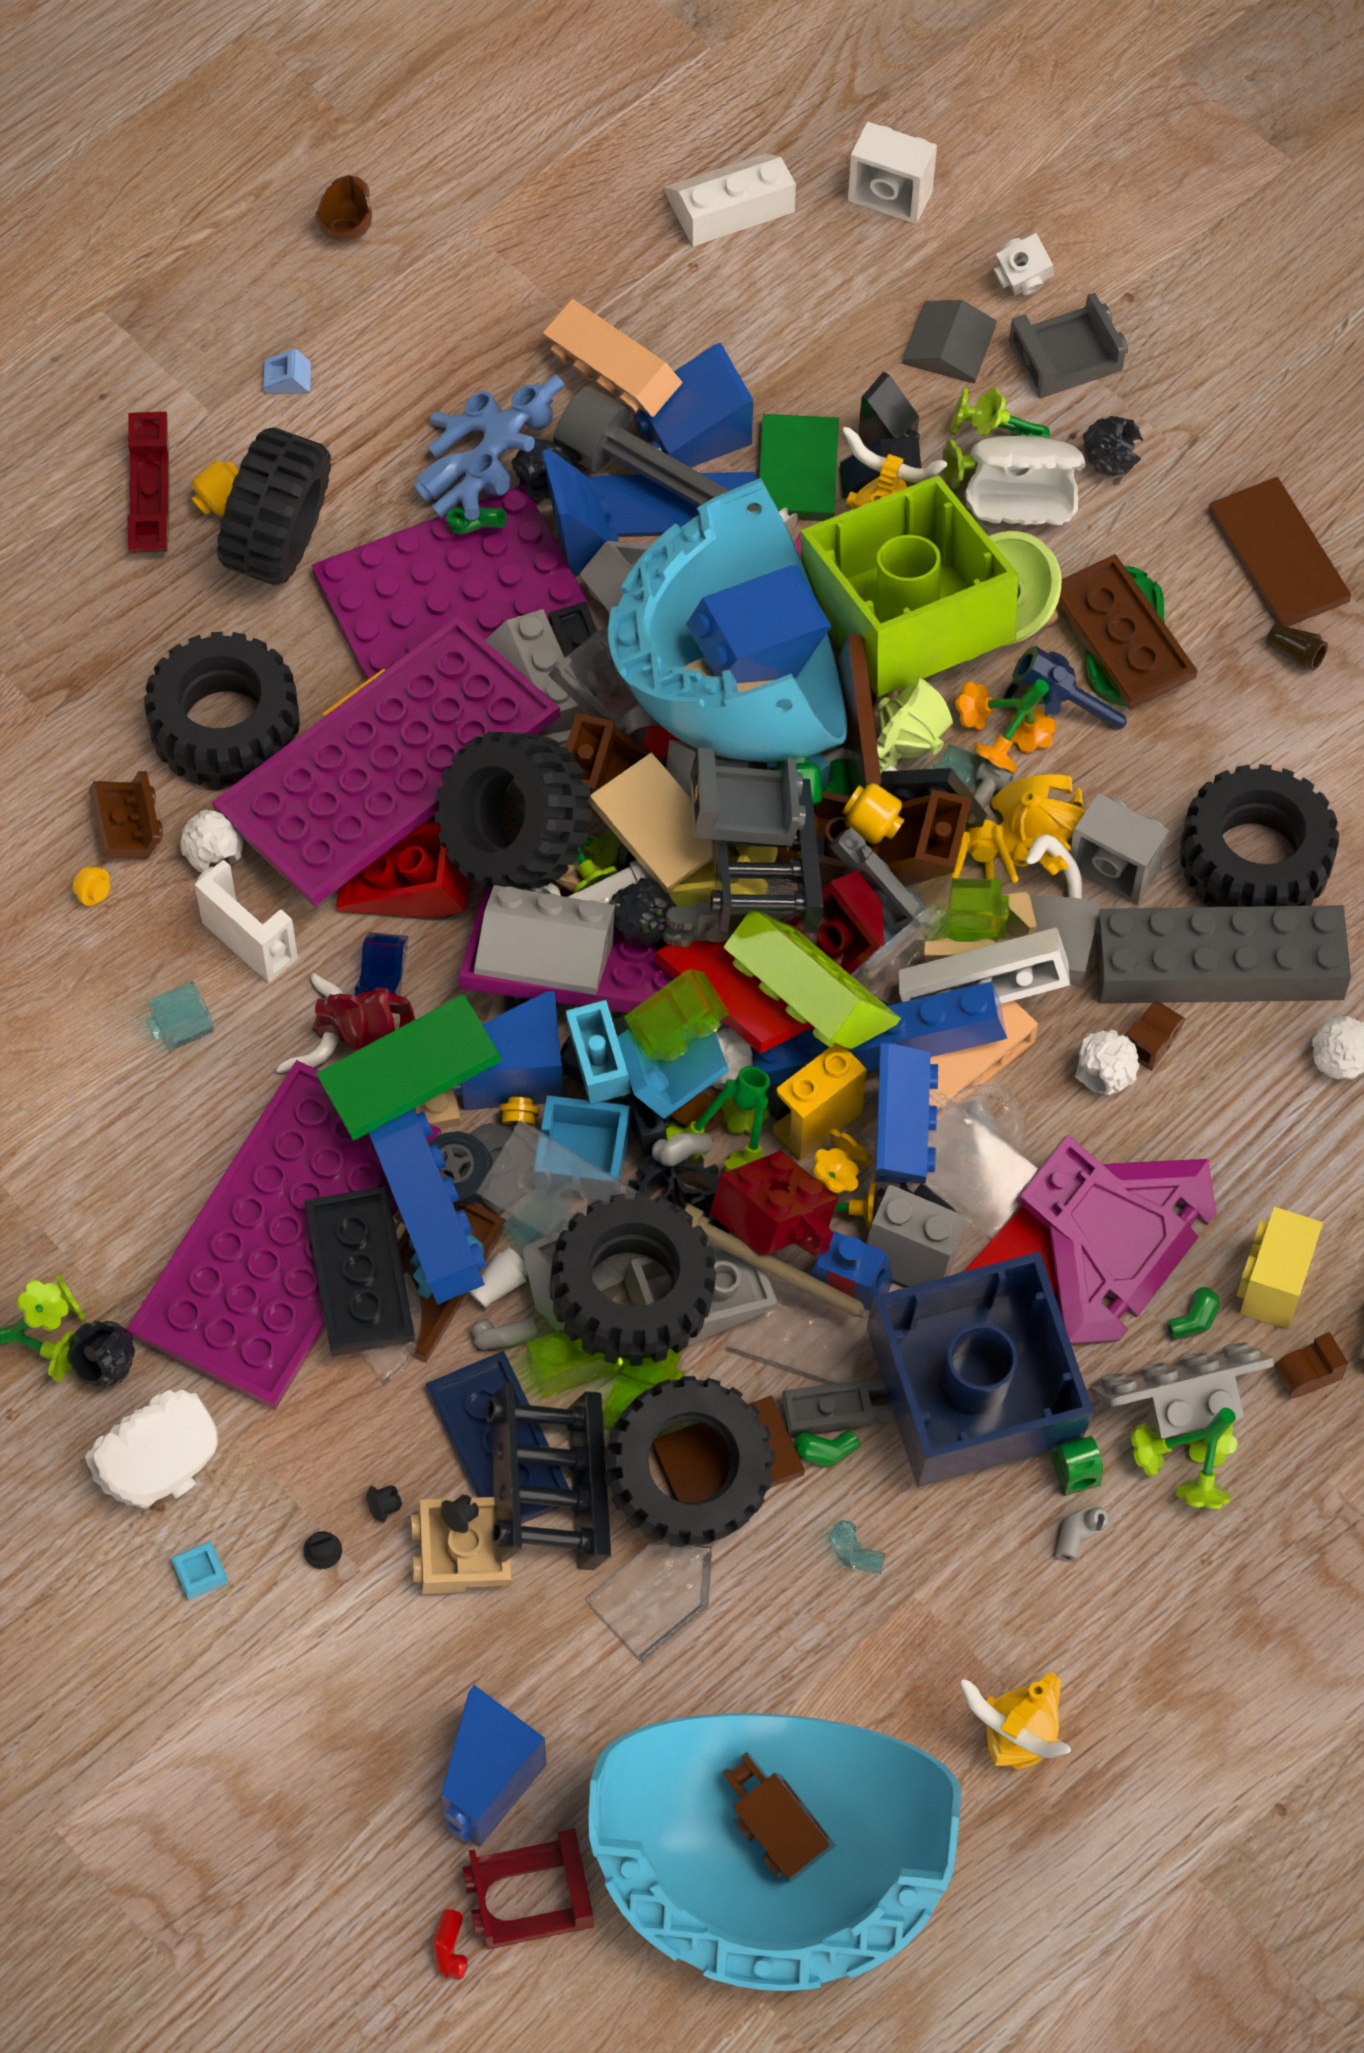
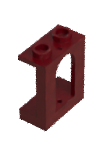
(491, 1868)

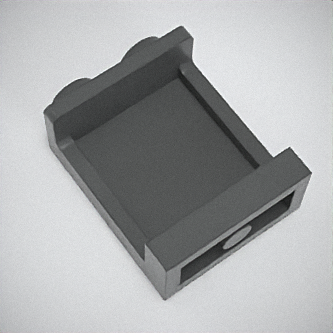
(1069, 347)
(746, 802)

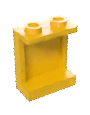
(821, 1098)

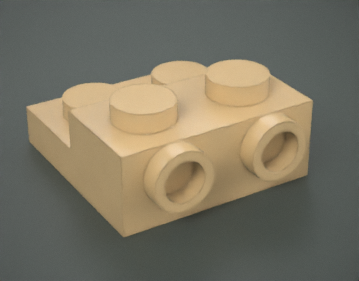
(454, 1559)

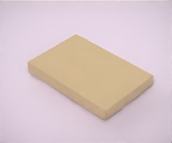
(653, 821)

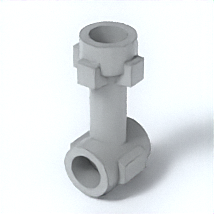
(991, 779)

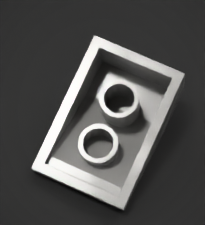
(738, 1293)

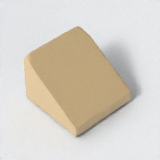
(1021, 915)

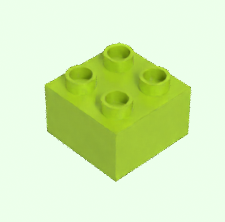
(912, 582)

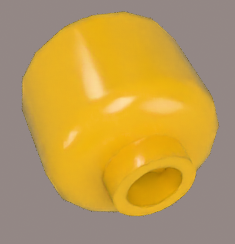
(214, 486)
(873, 813)

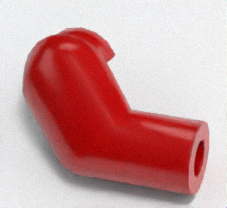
(444, 1946)

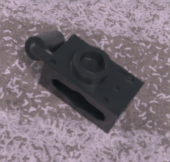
(645, 1123)

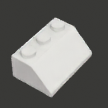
(733, 198)

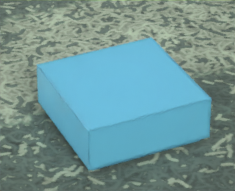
(199, 1570)

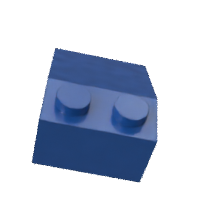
(577, 512)

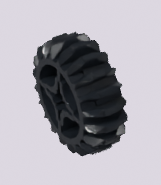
(675, 1177)

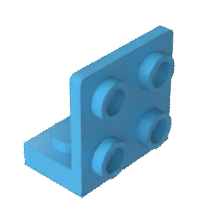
(671, 1084)

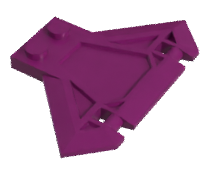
(1114, 1231)

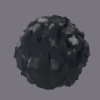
(1110, 445)
(531, 468)
(641, 911)
(101, 1353)

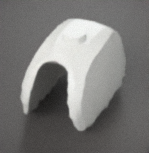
(1024, 480)
(155, 1450)

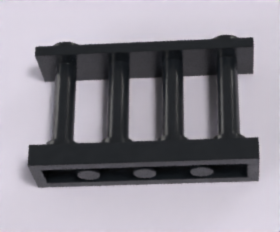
(802, 870)
(584, 1459)

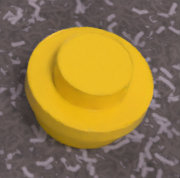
(91, 885)
(519, 1109)

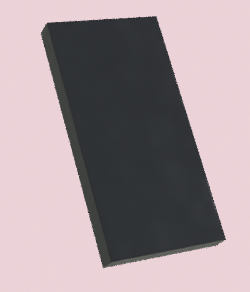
(359, 1271)

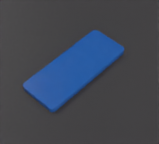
(648, 509)

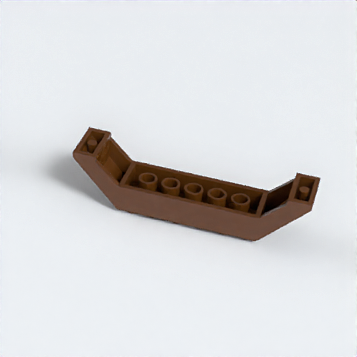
(919, 851)

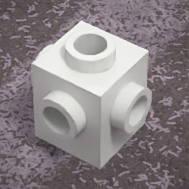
(1023, 265)

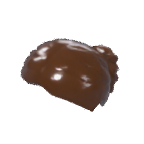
(345, 209)

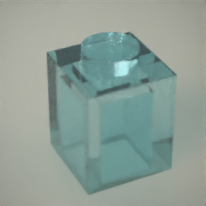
(179, 1017)

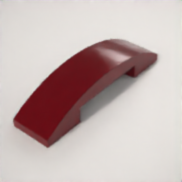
(149, 482)

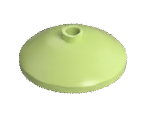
(1037, 579)

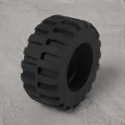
(273, 506)
(212, 667)
(1268, 800)
(553, 810)
(640, 1229)
(732, 1421)

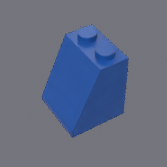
(705, 414)
(760, 627)
(529, 1055)
(489, 1767)

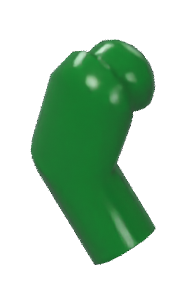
(488, 518)
(824, 1451)

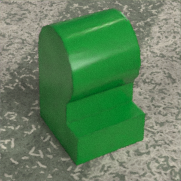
(1078, 1465)

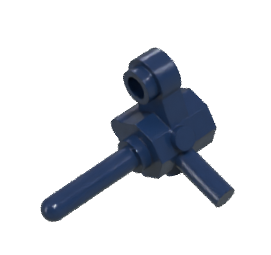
(1060, 677)

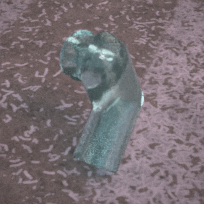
(851, 1551)

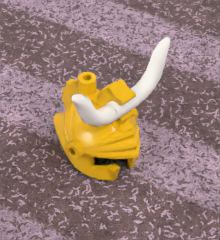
(891, 472)
(1041, 826)
(1020, 1722)

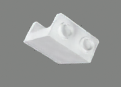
(263, 947)

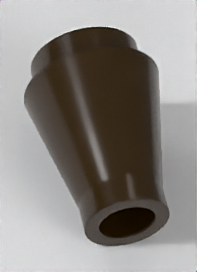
(1299, 646)

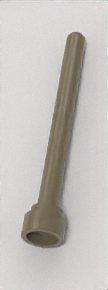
(776, 1267)

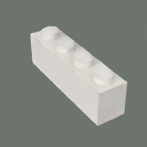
(1014, 966)

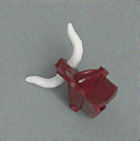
(351, 1019)

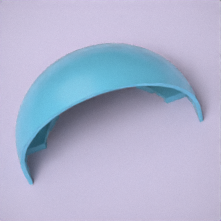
(654, 643)
(702, 1887)

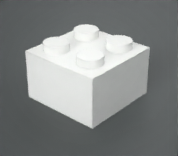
(892, 172)

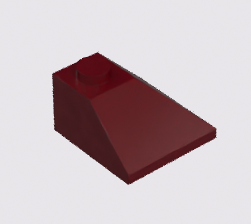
(850, 922)

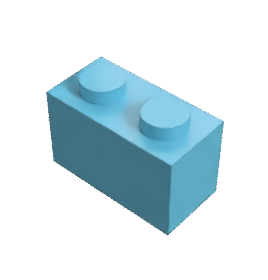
(598, 1052)

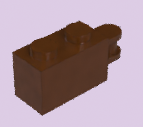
(777, 1820)

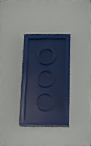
(461, 1406)

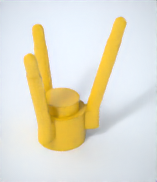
(983, 845)

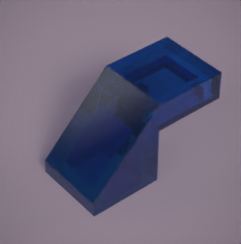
(382, 962)

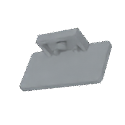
(1186, 1393)

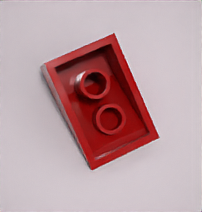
(408, 880)

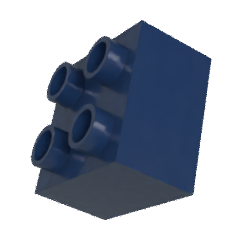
(978, 1369)

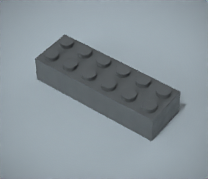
(1222, 954)

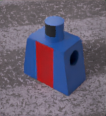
(854, 1269)

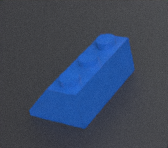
(905, 1115)

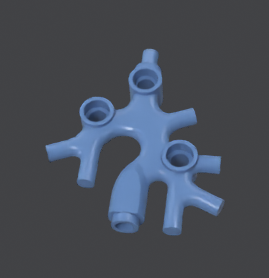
(481, 464)

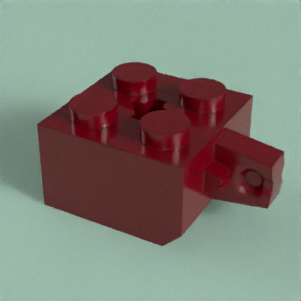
(775, 1206)

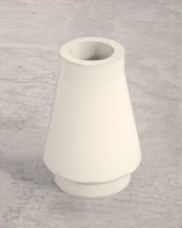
(500, 1277)

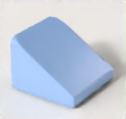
(287, 373)

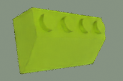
(808, 982)

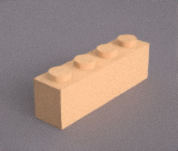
(612, 358)
(982, 1062)

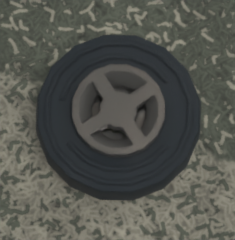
(464, 1151)

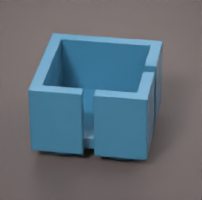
(590, 1130)

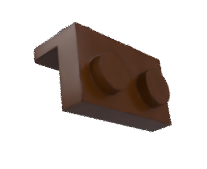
(126, 817)

